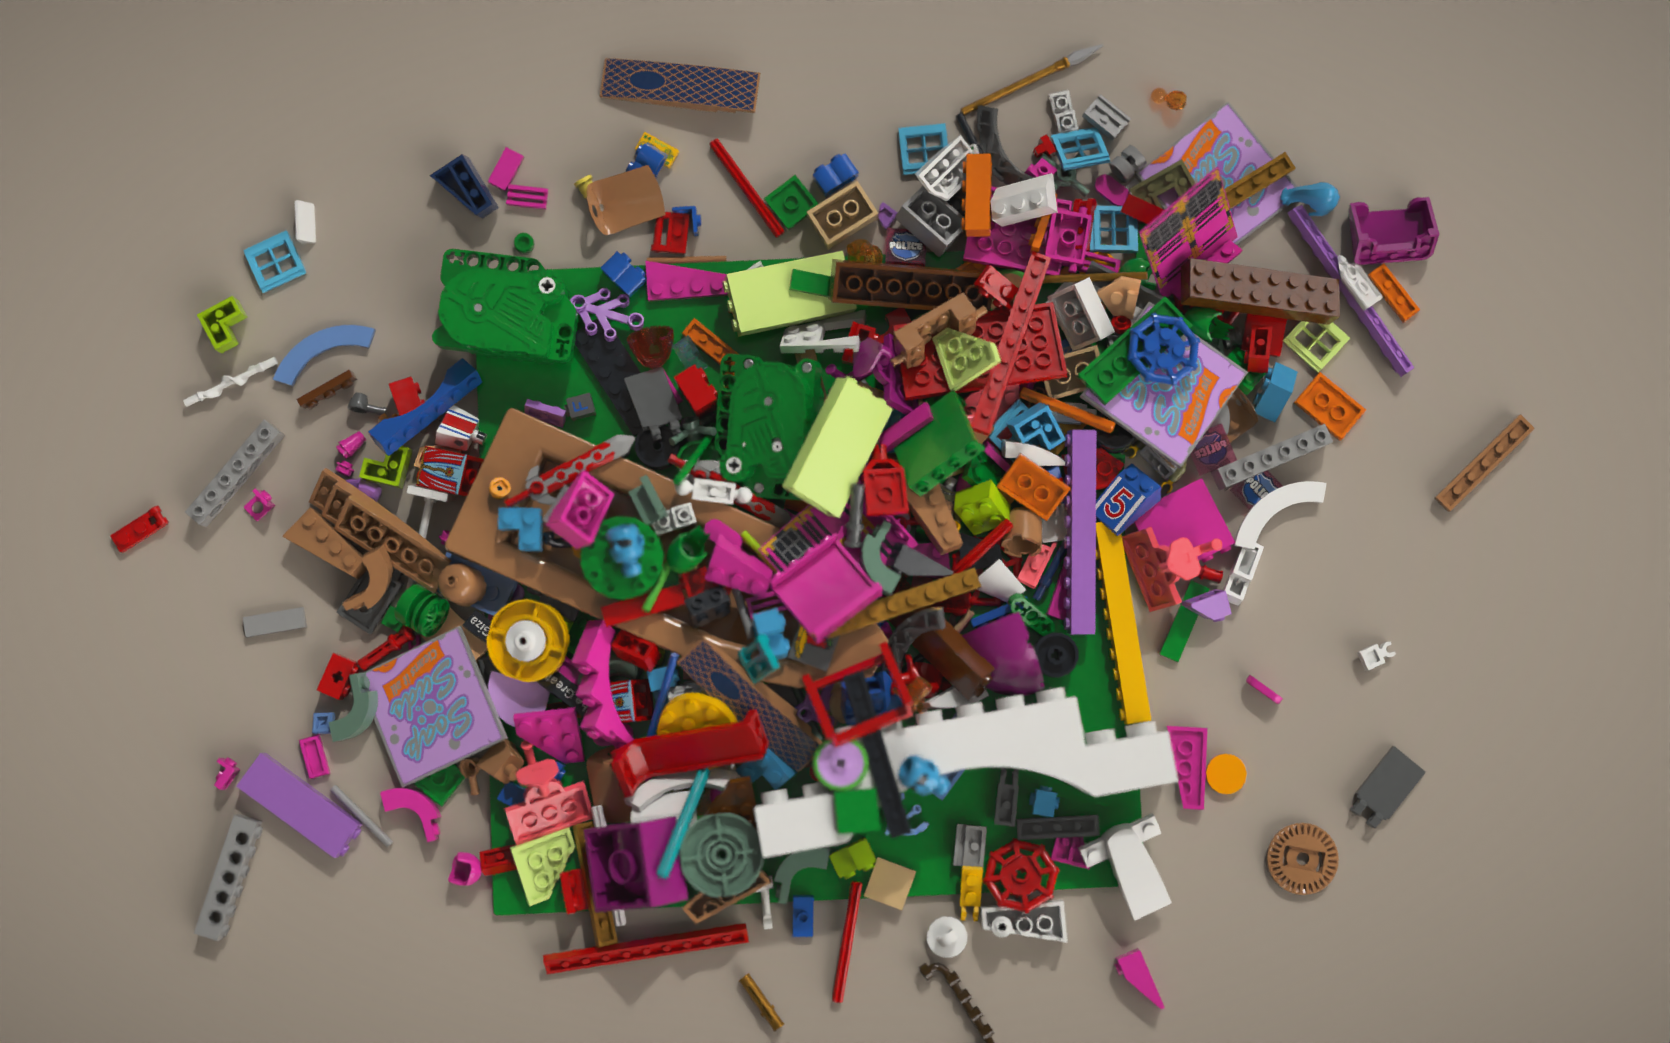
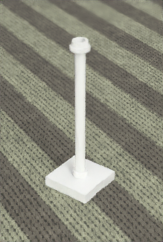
(430, 497)

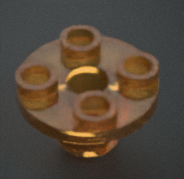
(864, 251)
(918, 691)

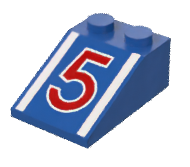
(1127, 499)

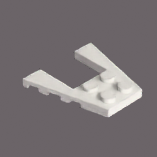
(810, 335)

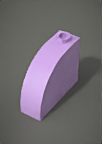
(515, 696)

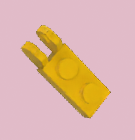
(970, 890)

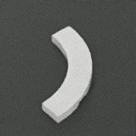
(1273, 503)
(659, 785)

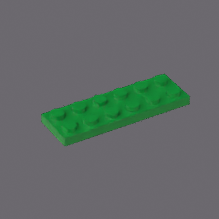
(1111, 369)

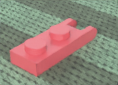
(1035, 566)

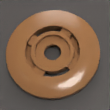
(1302, 878)

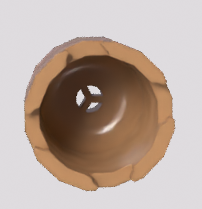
(1025, 535)
(462, 584)

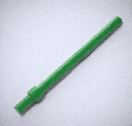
(694, 457)

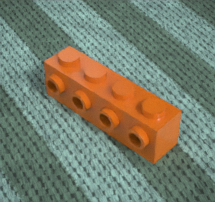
(978, 195)

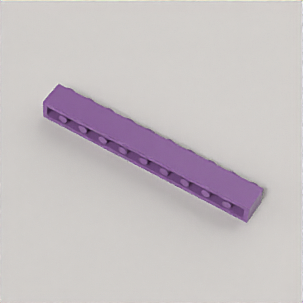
(1080, 532)

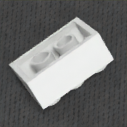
(1024, 200)
(1081, 314)
(666, 806)

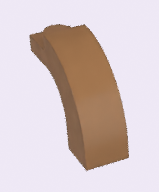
(380, 572)

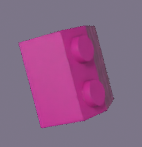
(581, 510)

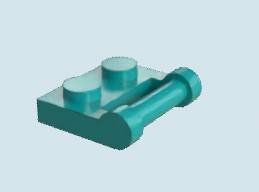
(762, 664)

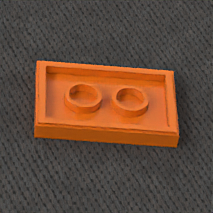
(1329, 406)
(1033, 487)

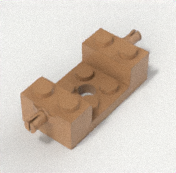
(953, 314)

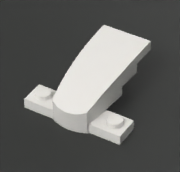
(1131, 864)

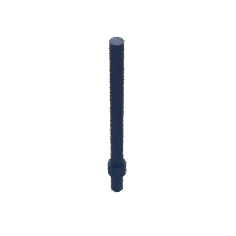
(1045, 581)

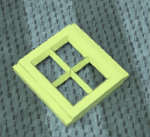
(1304, 353)

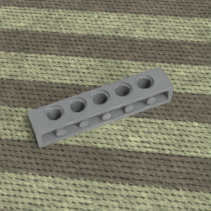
(1271, 457)
(234, 473)
(206, 924)

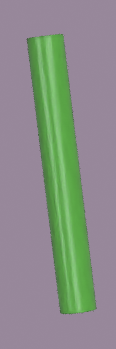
(656, 588)

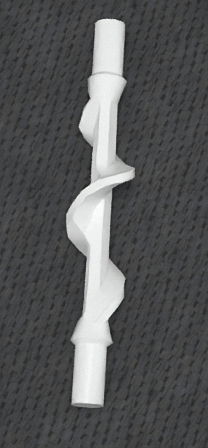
(228, 380)

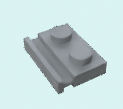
(1106, 117)
(969, 845)

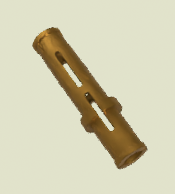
(767, 1010)

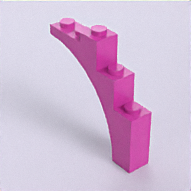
(594, 690)

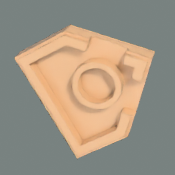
(1121, 296)

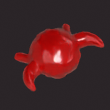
(925, 671)

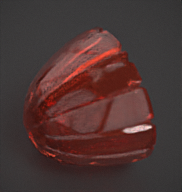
(652, 345)

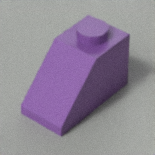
(1210, 605)

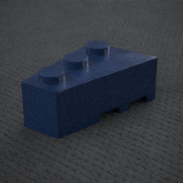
(466, 185)

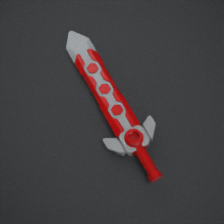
(567, 472)
(759, 507)

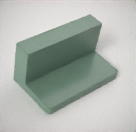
(648, 502)

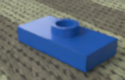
(803, 915)

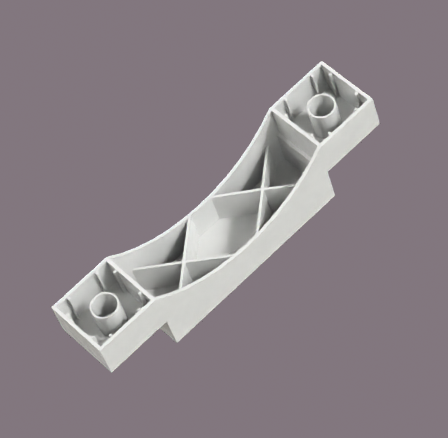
(1030, 737)

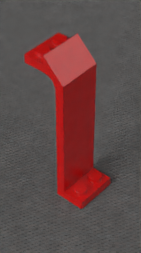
(689, 751)

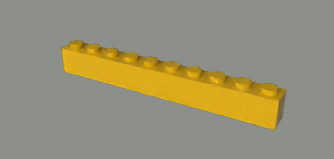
(1122, 626)

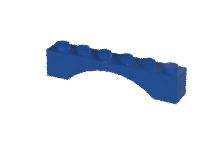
(396, 431)

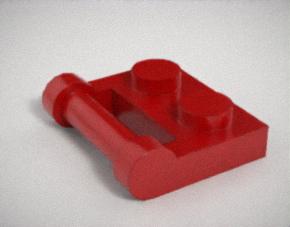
(677, 233)

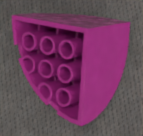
(1006, 649)

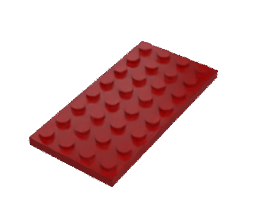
(1037, 359)

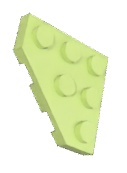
(964, 357)
(541, 863)

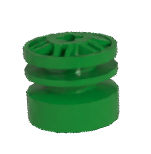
(422, 610)

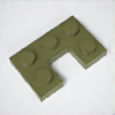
(1172, 176)

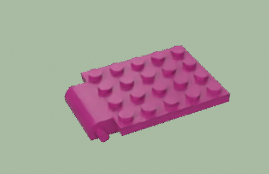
(1010, 248)

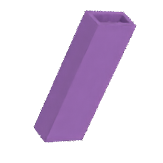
(300, 805)

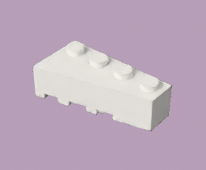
(1043, 922)

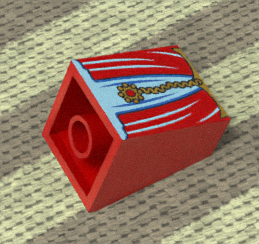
(448, 471)
(632, 700)

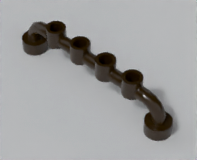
(962, 995)

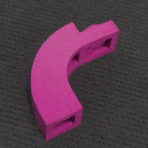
(416, 801)

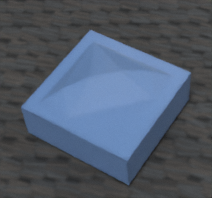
(321, 722)

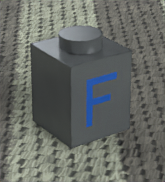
(580, 407)

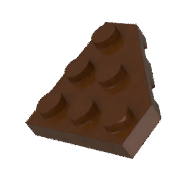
(736, 799)

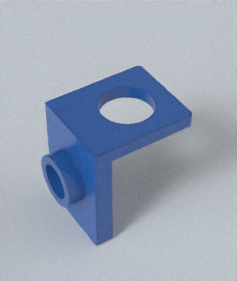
(690, 210)

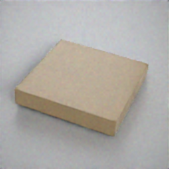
(889, 883)

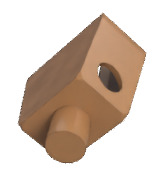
(502, 761)

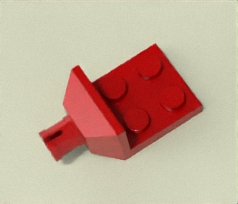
(884, 485)

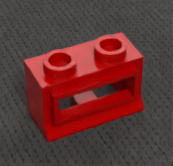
(854, 331)

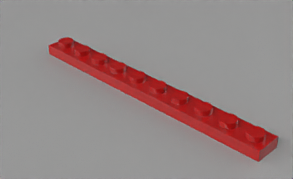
(1010, 343)
(646, 948)

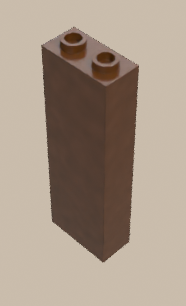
(951, 656)

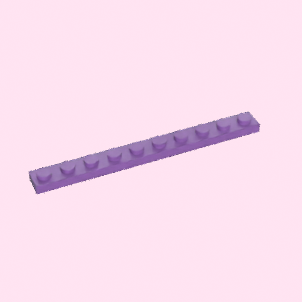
(1369, 317)

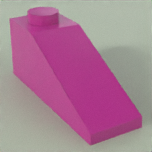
(1135, 970)

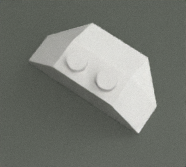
(944, 171)

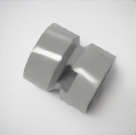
(1130, 161)

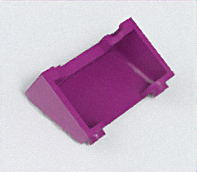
(1393, 234)

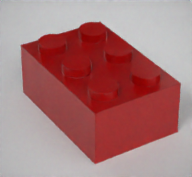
(695, 388)

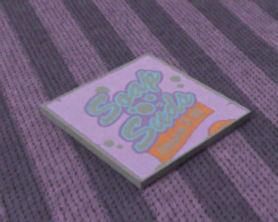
(1233, 147)
(1174, 416)
(433, 707)

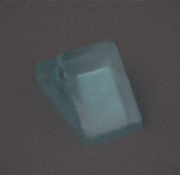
(688, 353)

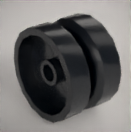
(649, 455)
(1067, 654)

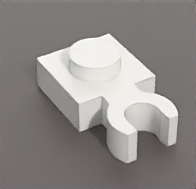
(1373, 655)

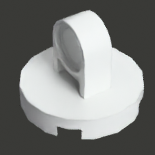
(946, 937)

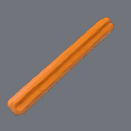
(1068, 410)

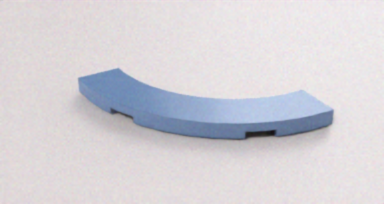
(318, 343)

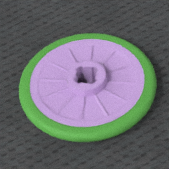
(837, 777)

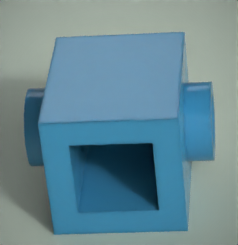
(1044, 801)

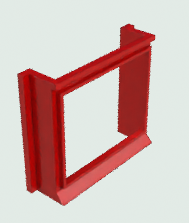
(872, 724)

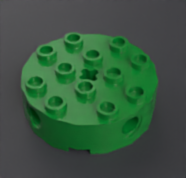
(607, 574)

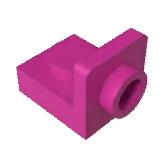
(226, 776)

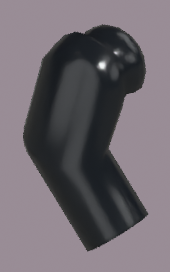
(555, 542)

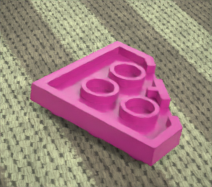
(552, 732)

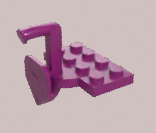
(875, 360)

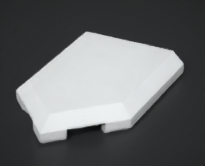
(1358, 283)

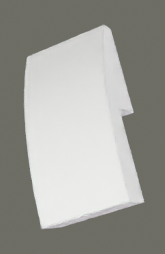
(1063, 112)
(677, 518)

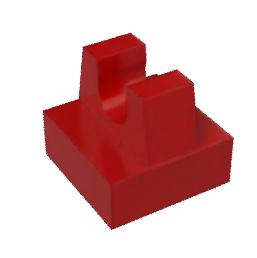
(1045, 146)

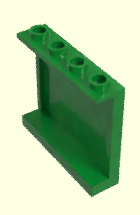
(939, 446)

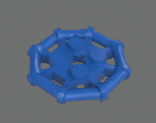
(1167, 338)

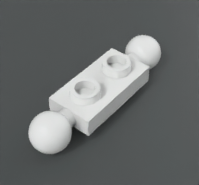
(714, 491)

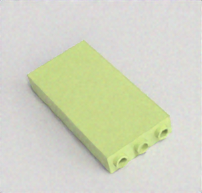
(763, 298)
(838, 447)

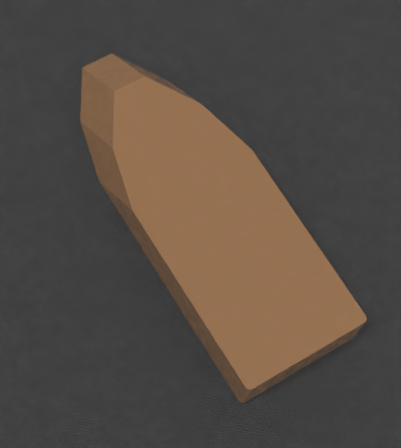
(529, 442)

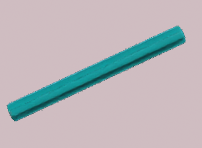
(682, 823)

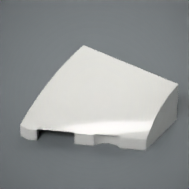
(999, 582)

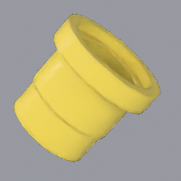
(582, 185)

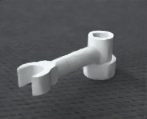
(767, 920)

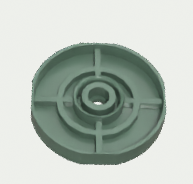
(701, 859)

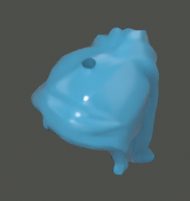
(1319, 196)

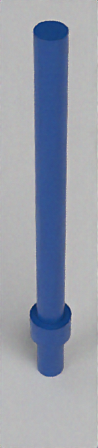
(662, 694)

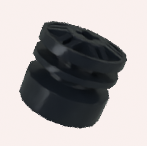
(1114, 443)

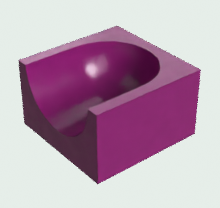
(625, 865)

